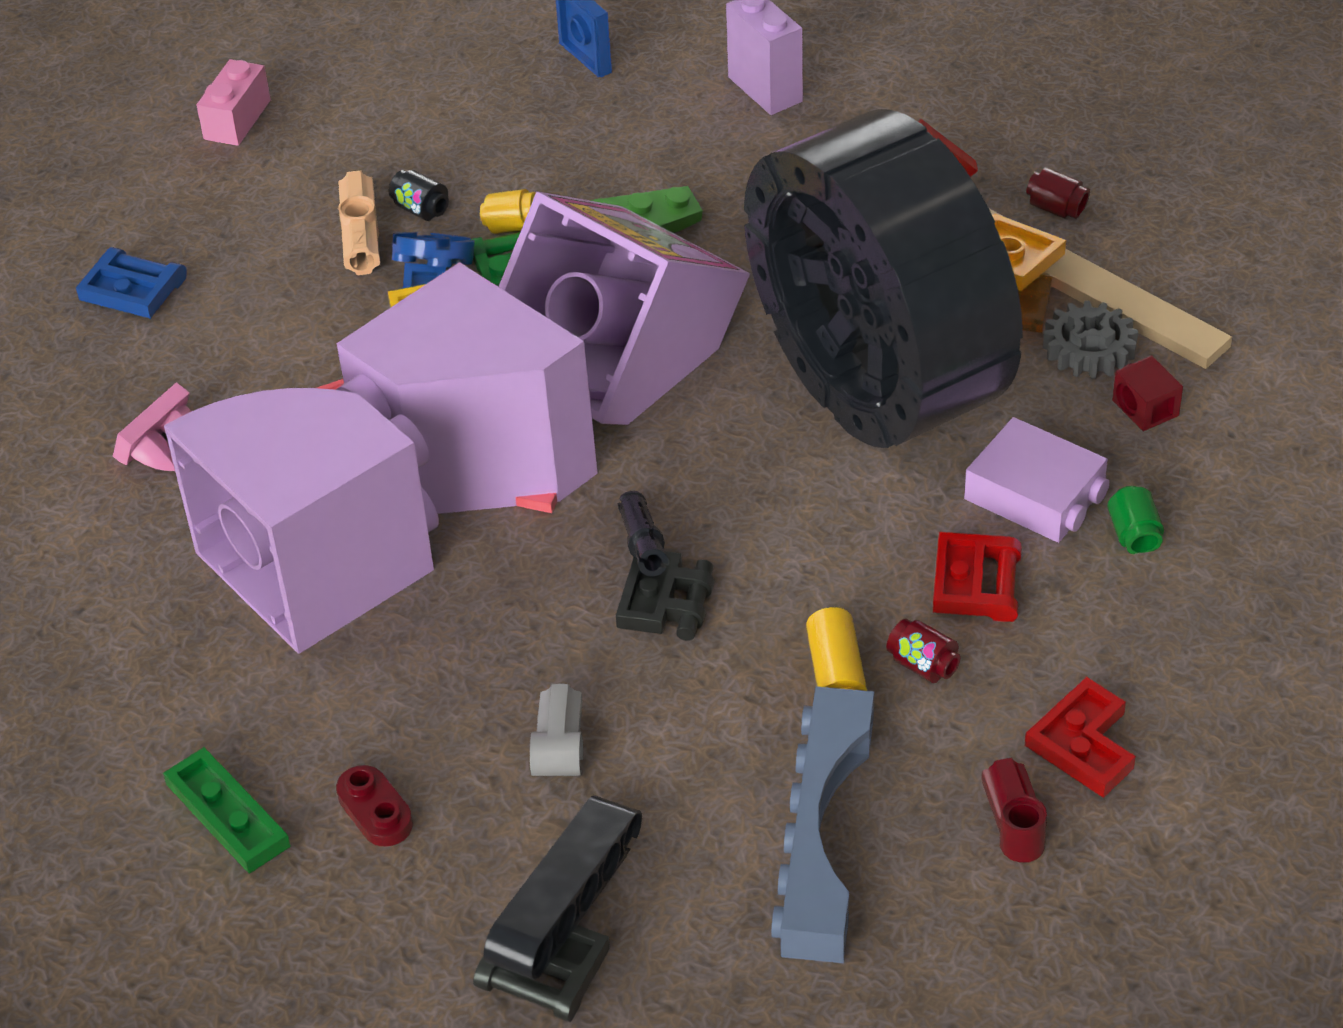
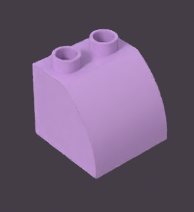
(305, 504)

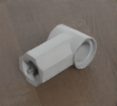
(558, 739)

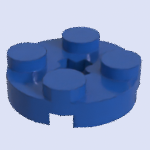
(436, 248)

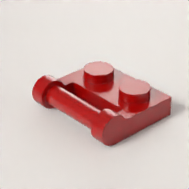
(961, 572)

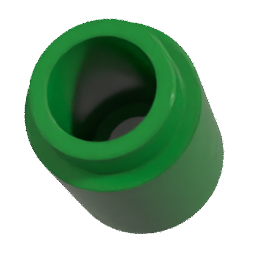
(1136, 519)

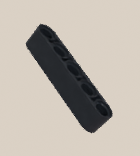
(562, 888)

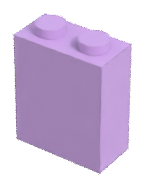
(765, 53)
(1036, 480)

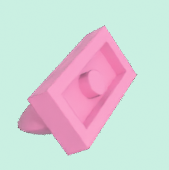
(143, 435)

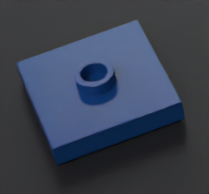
(585, 33)

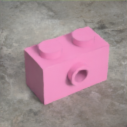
(233, 102)

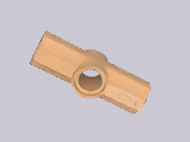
(359, 223)

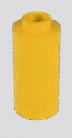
(835, 649)

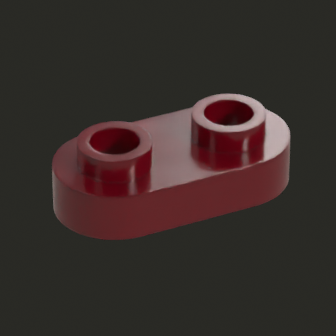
(370, 802)

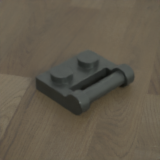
(574, 963)

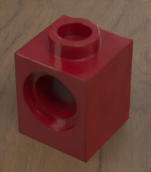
(1147, 393)

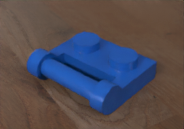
(130, 283)

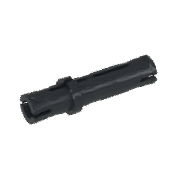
(644, 539)

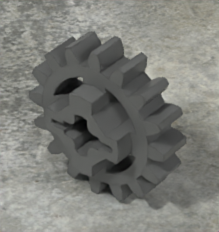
(1090, 339)

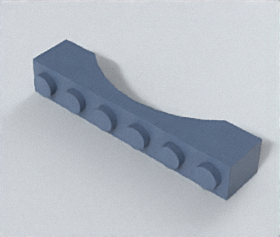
(816, 901)

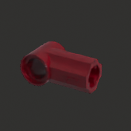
(1016, 810)

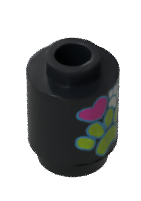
(418, 194)

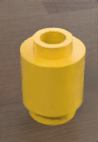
(506, 210)

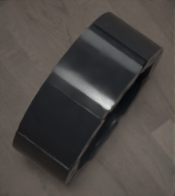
(883, 276)

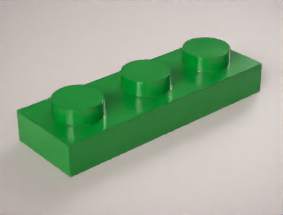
(227, 810)

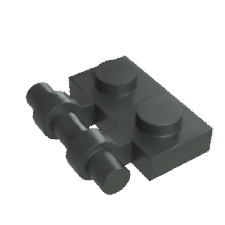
(650, 600)

